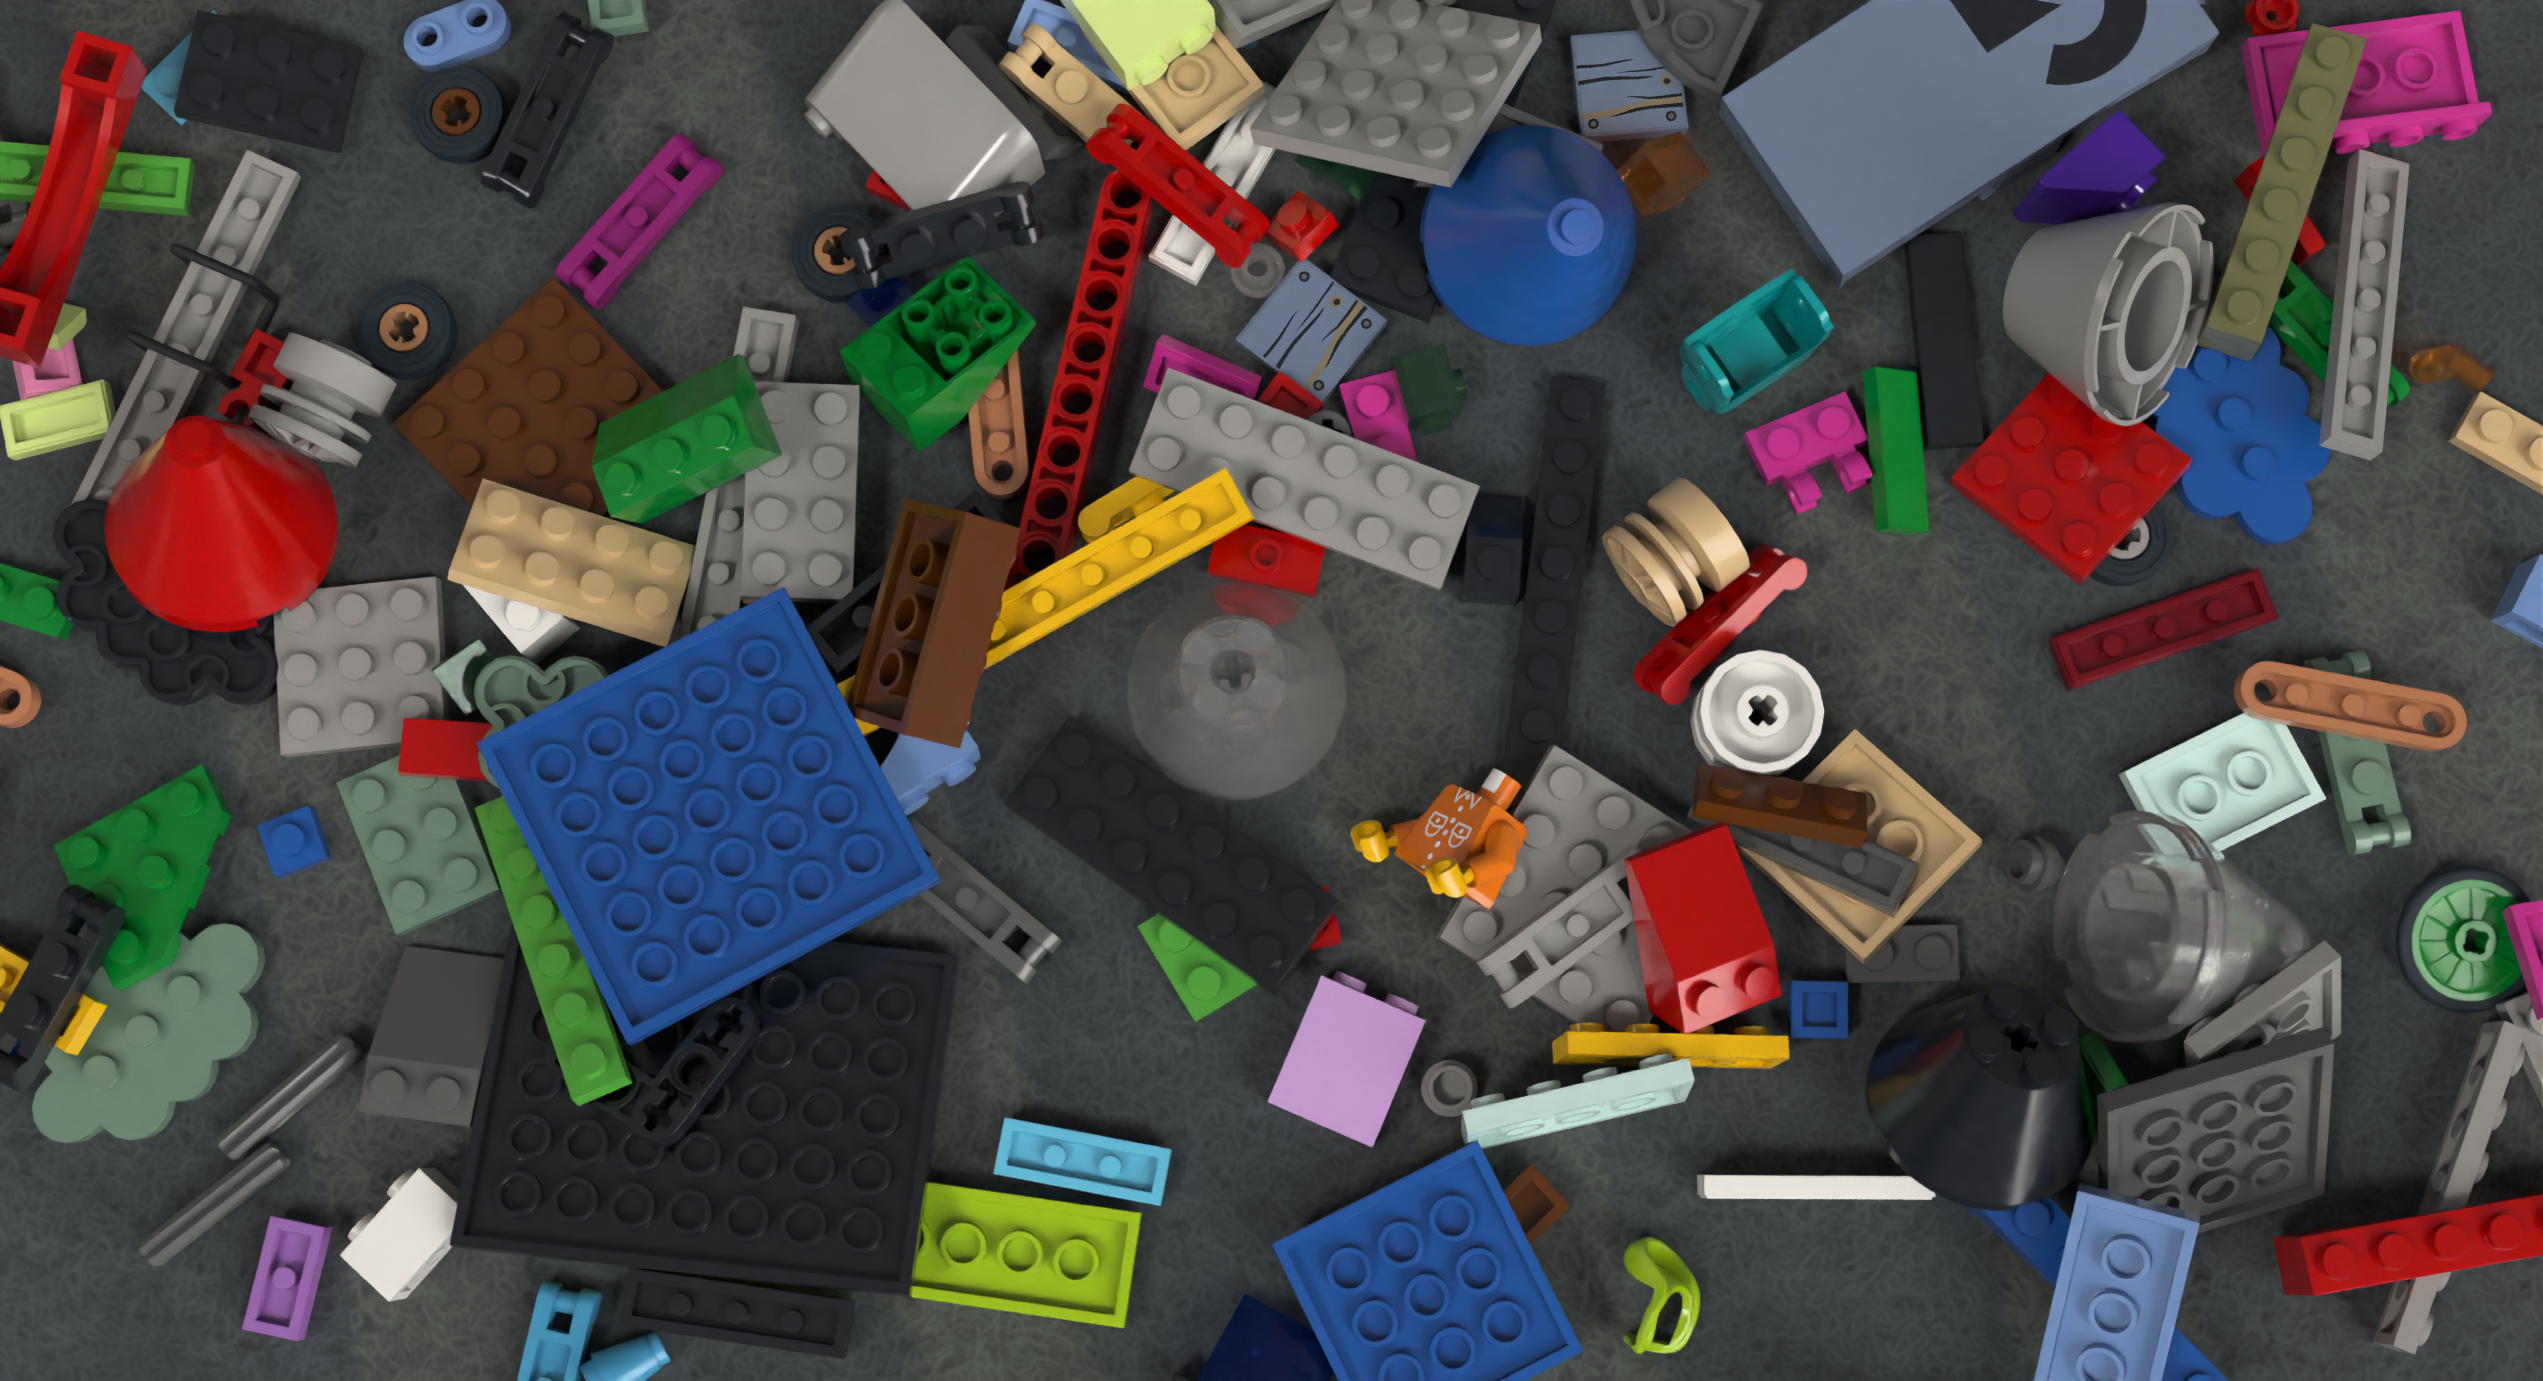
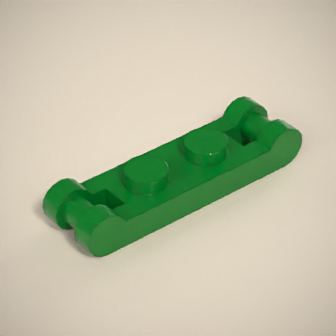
(2305, 325)

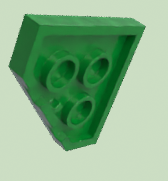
(150, 865)

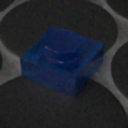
(877, 302)

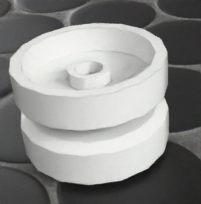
(1774, 688)

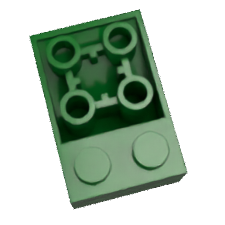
(937, 352)

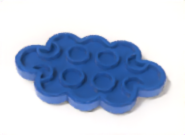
(2244, 440)

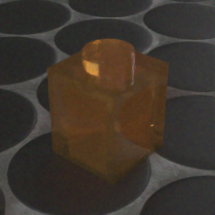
(1662, 174)

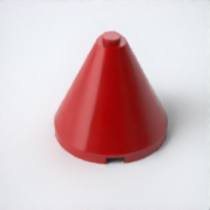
(221, 526)

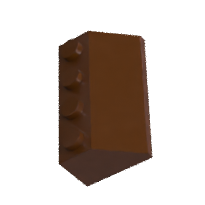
(933, 622)

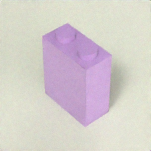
(1347, 1058)

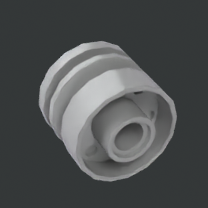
(324, 396)

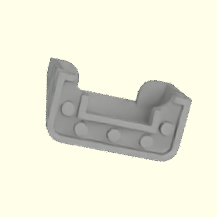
(919, 113)

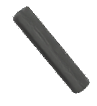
(290, 1096)
(214, 1204)

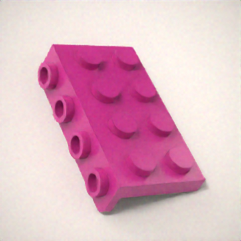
(2407, 84)

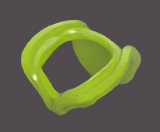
(1666, 1273)

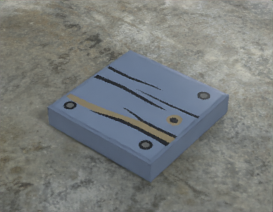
(1623, 89)
(1311, 330)

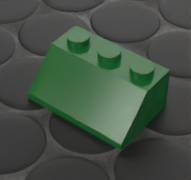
(683, 442)

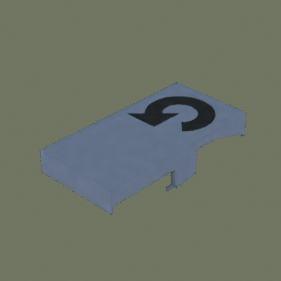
(1941, 104)

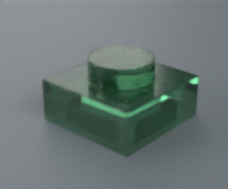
(460, 672)

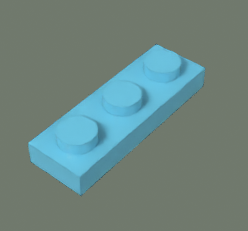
(1082, 1161)

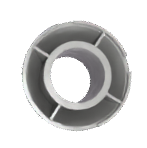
(2113, 304)

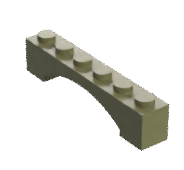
(2282, 192)

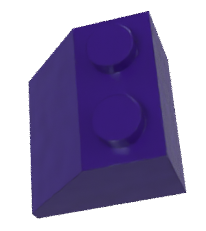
(2095, 178)

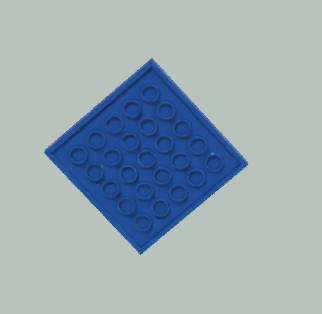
(707, 815)

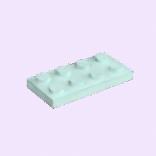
(1598, 1099)

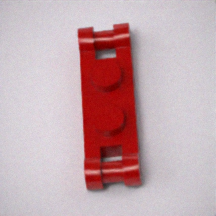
(1179, 183)
(1712, 626)

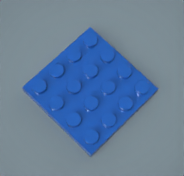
(1428, 1282)

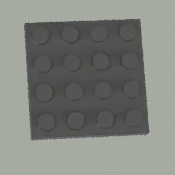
(2223, 1133)

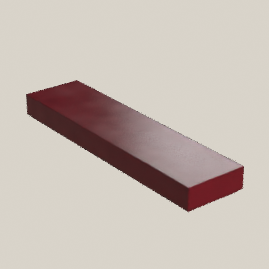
(2162, 629)

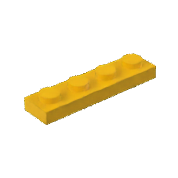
(1745, 1049)

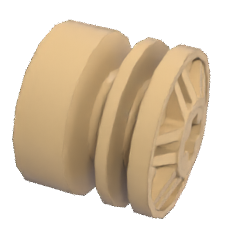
(1684, 545)

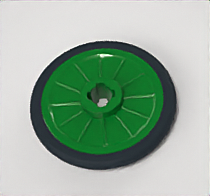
(2434, 932)

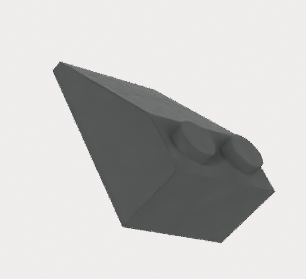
(432, 1037)

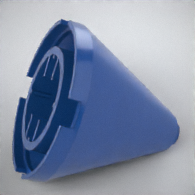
(1530, 237)

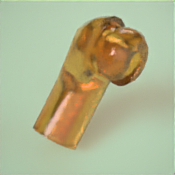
(2450, 362)

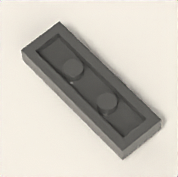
(982, 54)

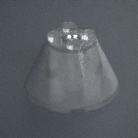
(1241, 737)

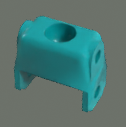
(1753, 343)

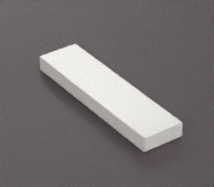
(1236, 163)
(1811, 1187)

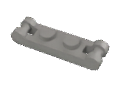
(1562, 933)

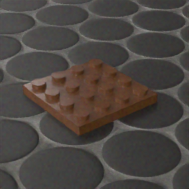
(529, 404)

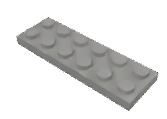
(1307, 478)

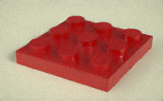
(2068, 477)

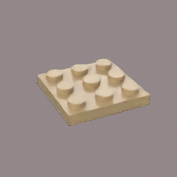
(1898, 818)

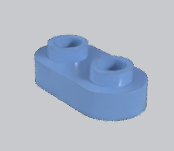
(456, 37)

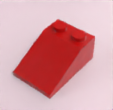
(1699, 930)

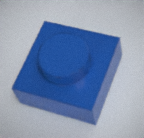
(294, 841)
(1817, 1010)

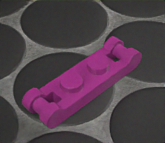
(638, 220)

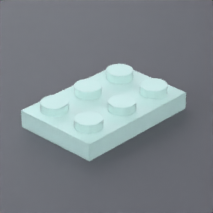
(2227, 780)

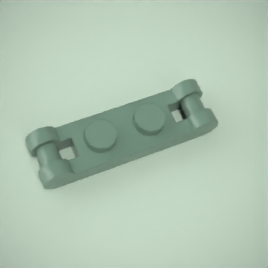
(2361, 775)

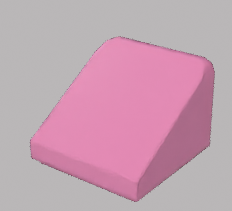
(56, 373)

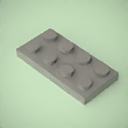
(805, 501)

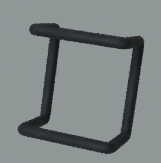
(187, 255)

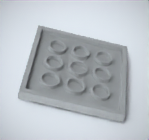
(1397, 87)
(1574, 830)

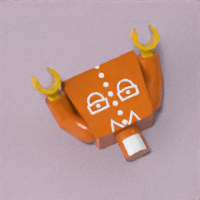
(1459, 844)

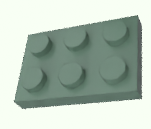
(419, 844)

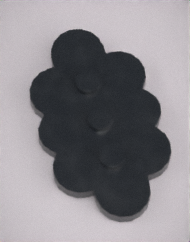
(172, 660)

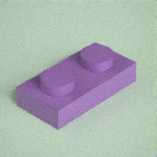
(287, 1278)

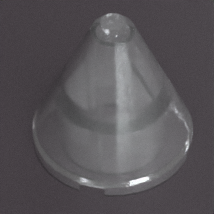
(2163, 929)

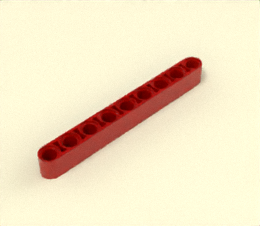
(1080, 377)

